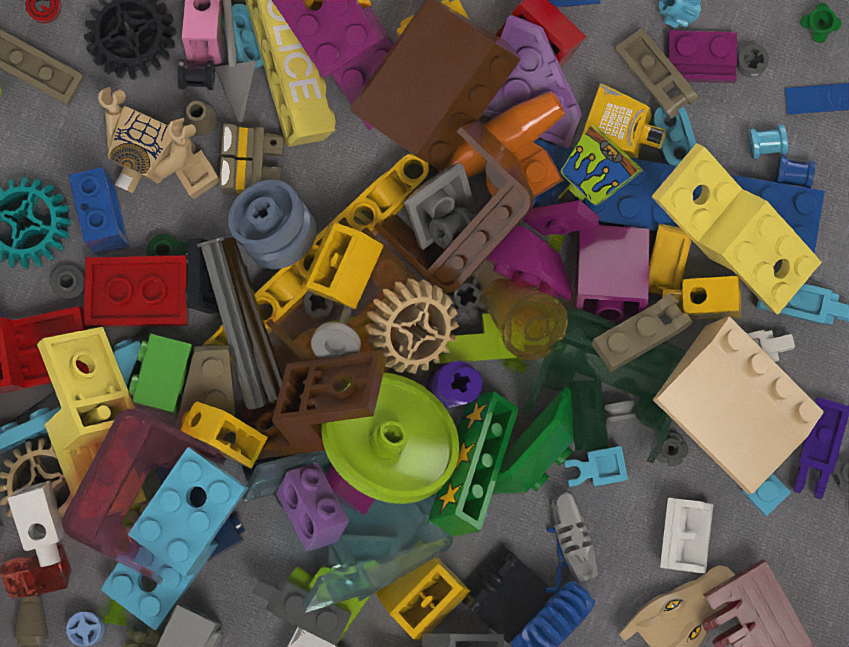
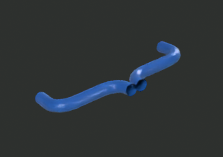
(559, 568)

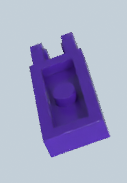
(822, 446)

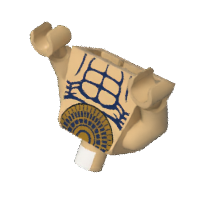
(142, 143)

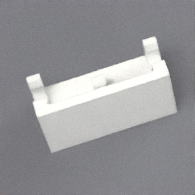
(686, 535)

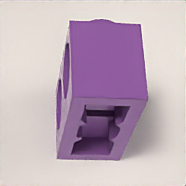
(312, 507)

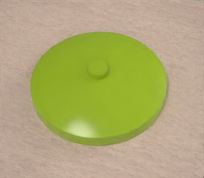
(400, 450)

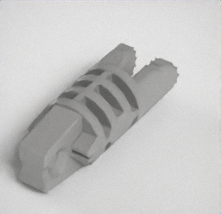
(574, 538)

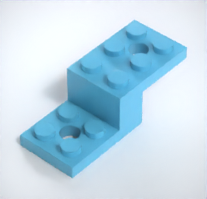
(175, 537)

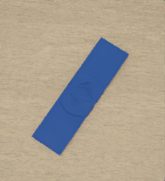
(817, 98)

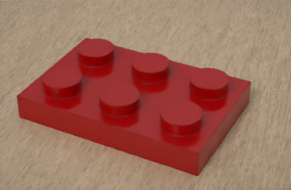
(135, 291)

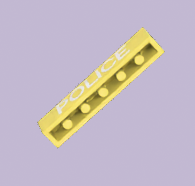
(292, 78)

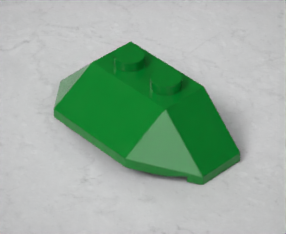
(538, 448)

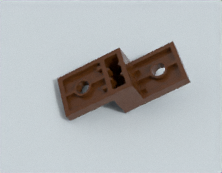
(313, 396)

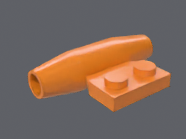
(517, 131)

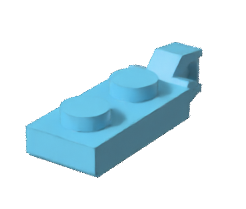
(813, 305)

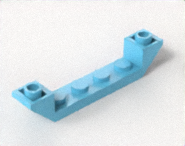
(13, 435)

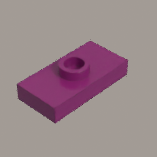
(561, 218)

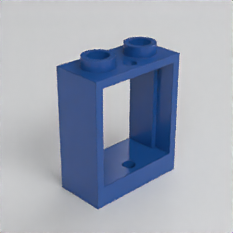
(102, 220)

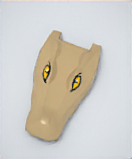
(677, 616)

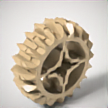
(406, 307)
(37, 471)

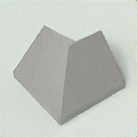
(438, 199)

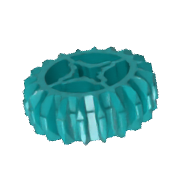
(30, 209)

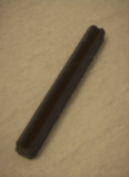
(253, 321)

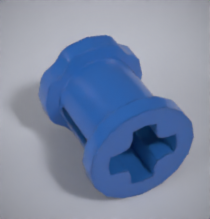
(795, 172)

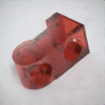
(26, 578)

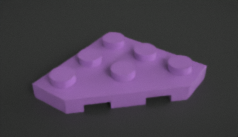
(536, 75)

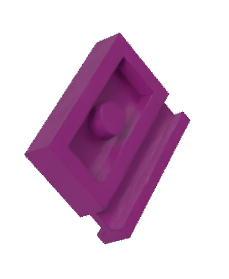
(704, 55)

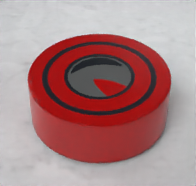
(43, 10)

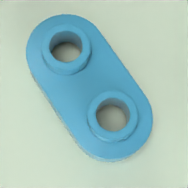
(245, 39)
(676, 137)

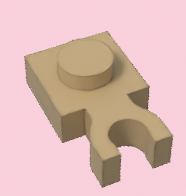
(197, 173)

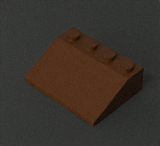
(435, 82)

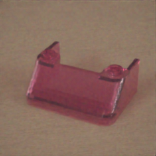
(116, 479)

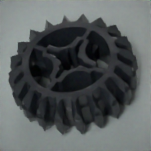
(118, 38)

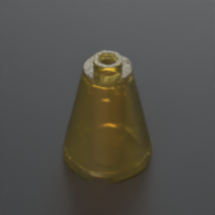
(525, 318)

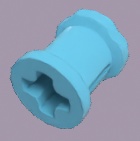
(768, 141)

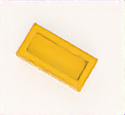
(668, 259)

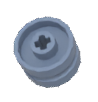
(272, 224)

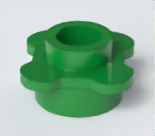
(823, 13)

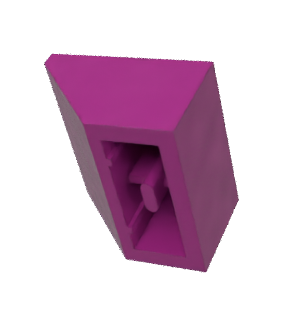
(531, 263)

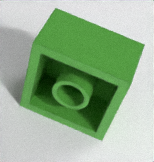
(162, 374)

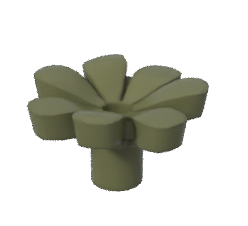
(139, 638)

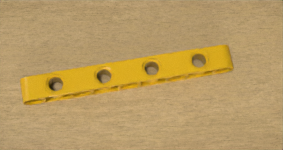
(381, 198)

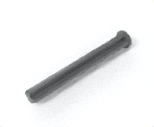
(233, 323)

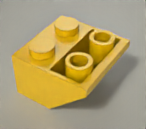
(342, 265)
(423, 597)

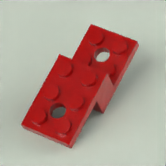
(19, 354)

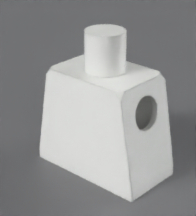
(33, 506)

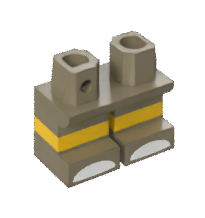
(245, 157)

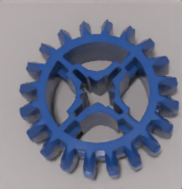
(556, 618)

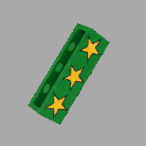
(483, 440)

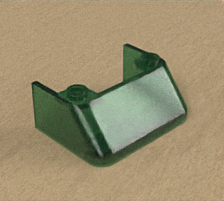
(640, 376)

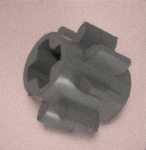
(470, 307)

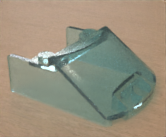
(373, 546)

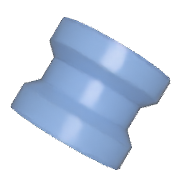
(78, 629)

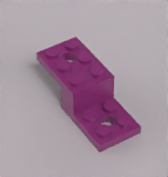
(339, 40)

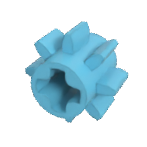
(679, 11)

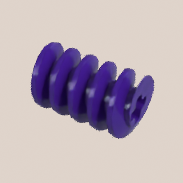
(467, 382)

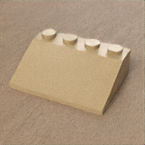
(737, 404)

